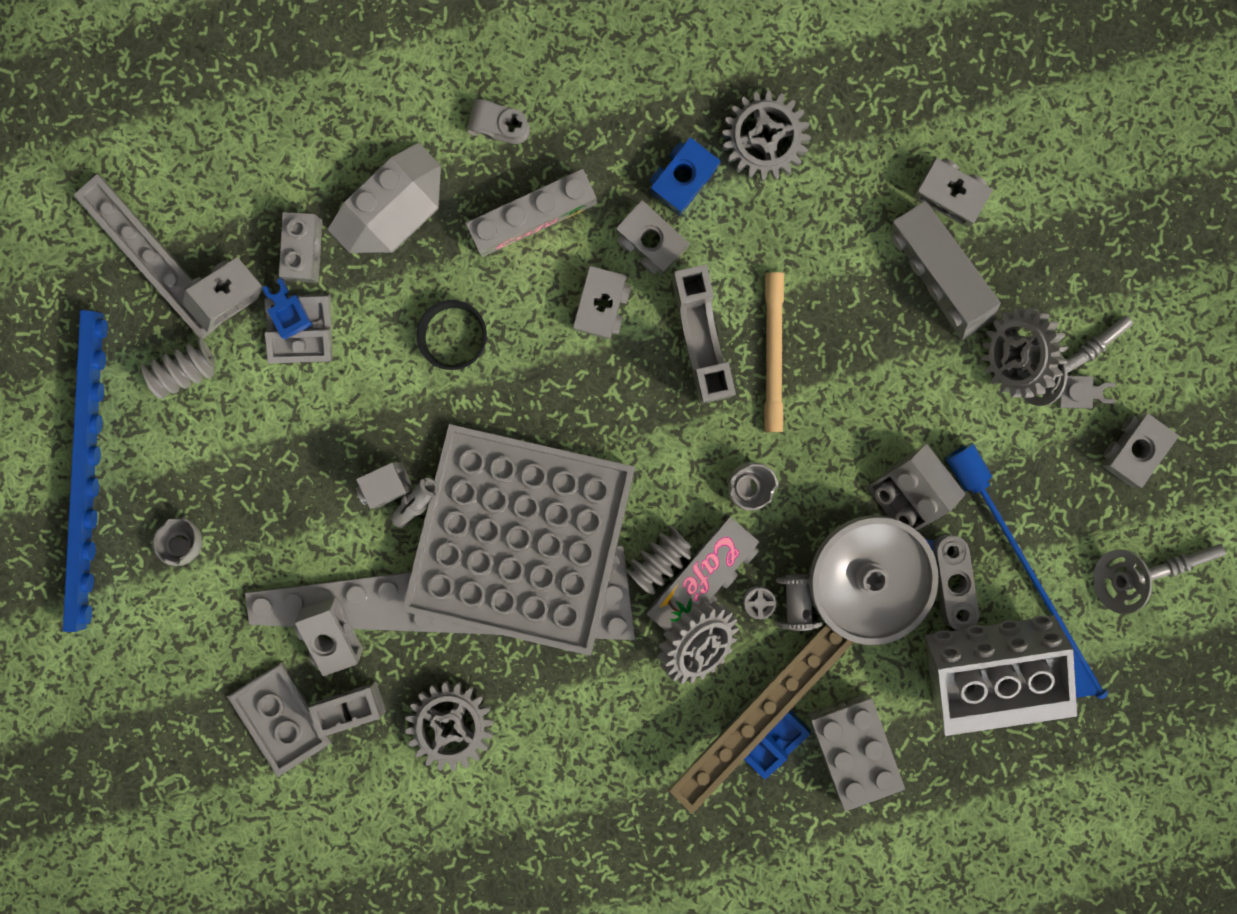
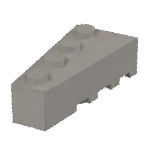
(945, 270)

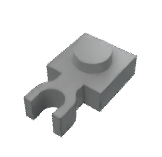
(1080, 393)

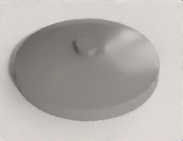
(873, 580)

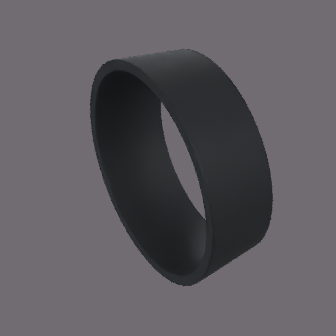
(426, 318)

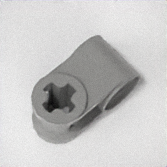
(493, 122)

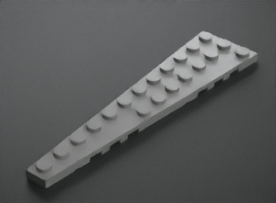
(379, 600)

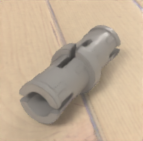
(414, 502)

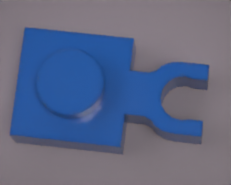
(288, 313)

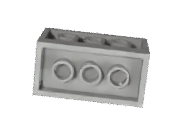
(1001, 675)

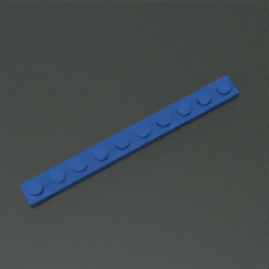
(83, 481)

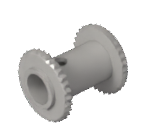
(798, 603)

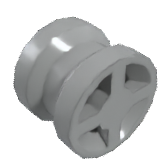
(764, 607)

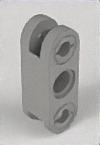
(965, 596)

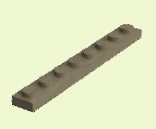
(758, 718)

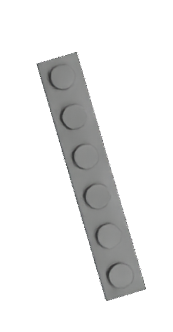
(139, 245)

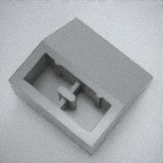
(917, 489)

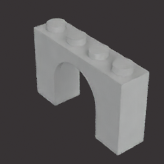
(694, 304)

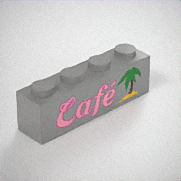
(532, 213)
(705, 573)

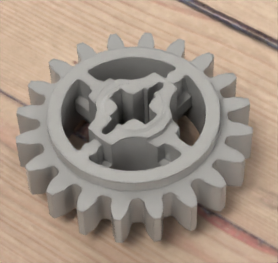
(792, 129)
(1034, 354)
(698, 642)
(461, 729)

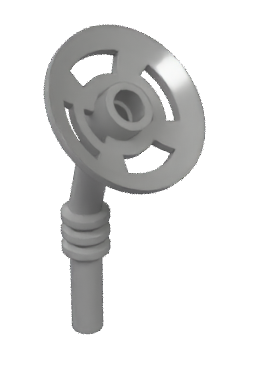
(1087, 352)
(1135, 579)

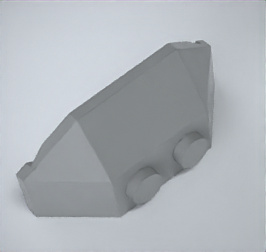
(390, 204)

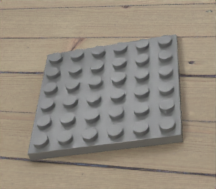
(519, 539)

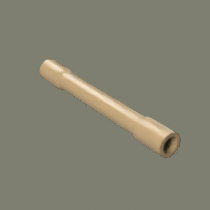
(774, 300)

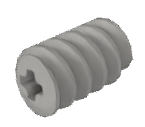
(180, 370)
(660, 560)

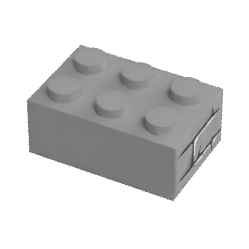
(856, 751)

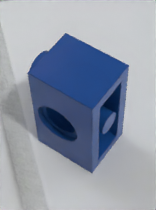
(692, 158)

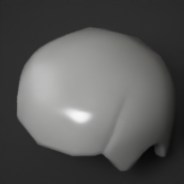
(740, 487)
(175, 550)

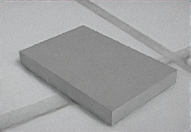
(278, 719)

